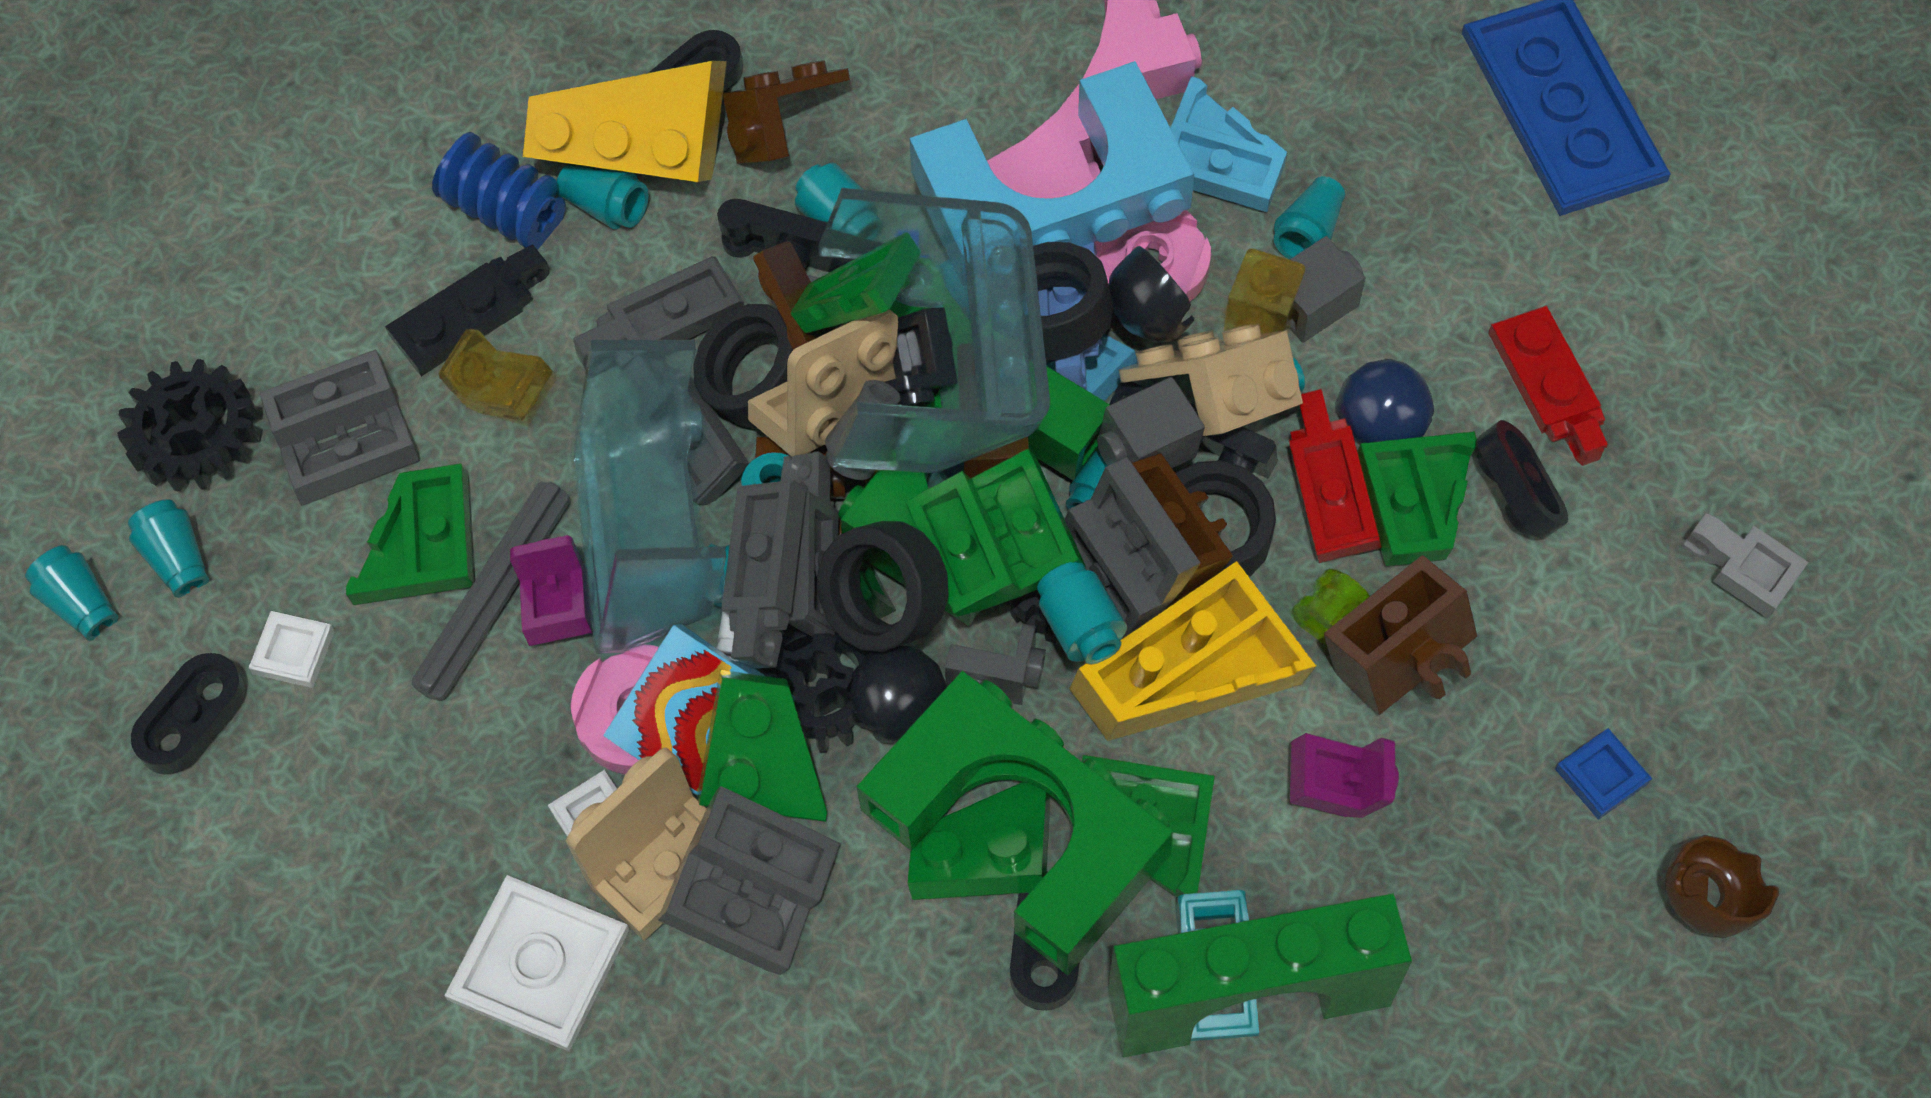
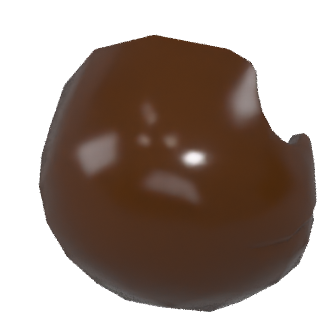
(1743, 894)

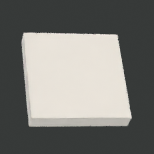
(537, 963)

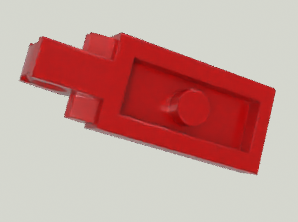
(1551, 382)
(1332, 483)

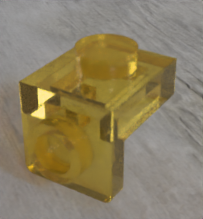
(1264, 292)
(493, 379)

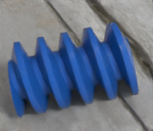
(499, 191)

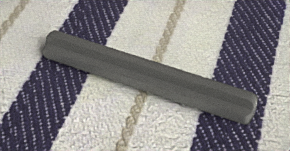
(487, 594)

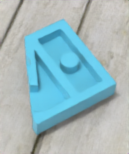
(1226, 151)

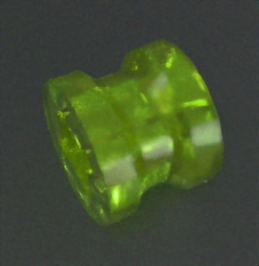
(1333, 599)

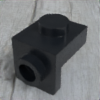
(923, 356)

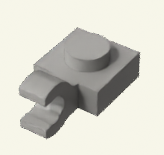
(1753, 567)

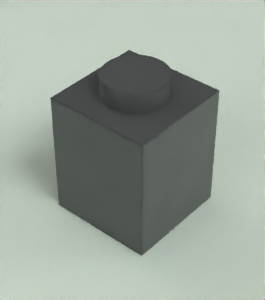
(1328, 290)
(1151, 424)

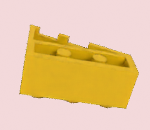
(633, 124)
(1193, 659)

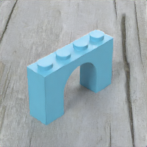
(1140, 179)

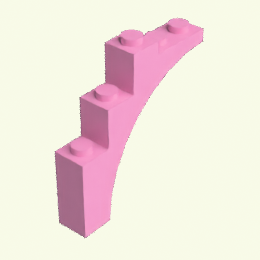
(1059, 153)

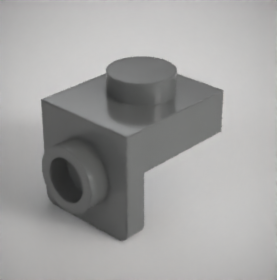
(1005, 671)

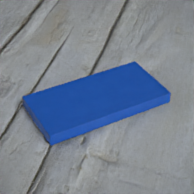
(1565, 104)

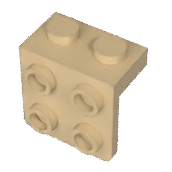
(1230, 378)
(825, 381)
(638, 840)

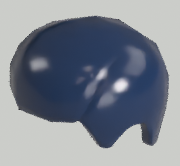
(1385, 402)

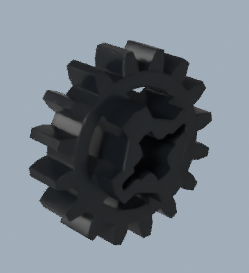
(187, 425)
(800, 661)

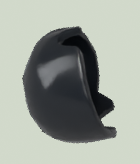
(1148, 298)
(895, 690)

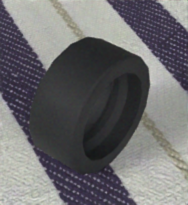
(1085, 322)
(725, 347)
(1247, 490)
(843, 599)

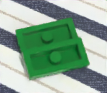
(995, 532)

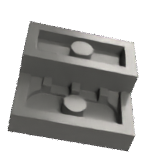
(330, 405)
(1131, 545)
(749, 881)

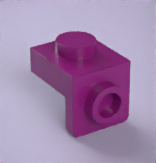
(551, 590)
(1342, 776)

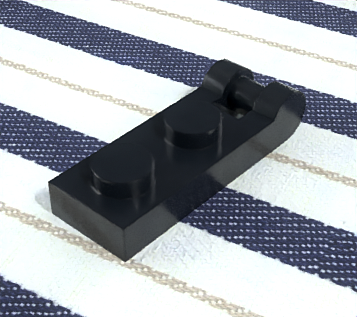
(756, 227)

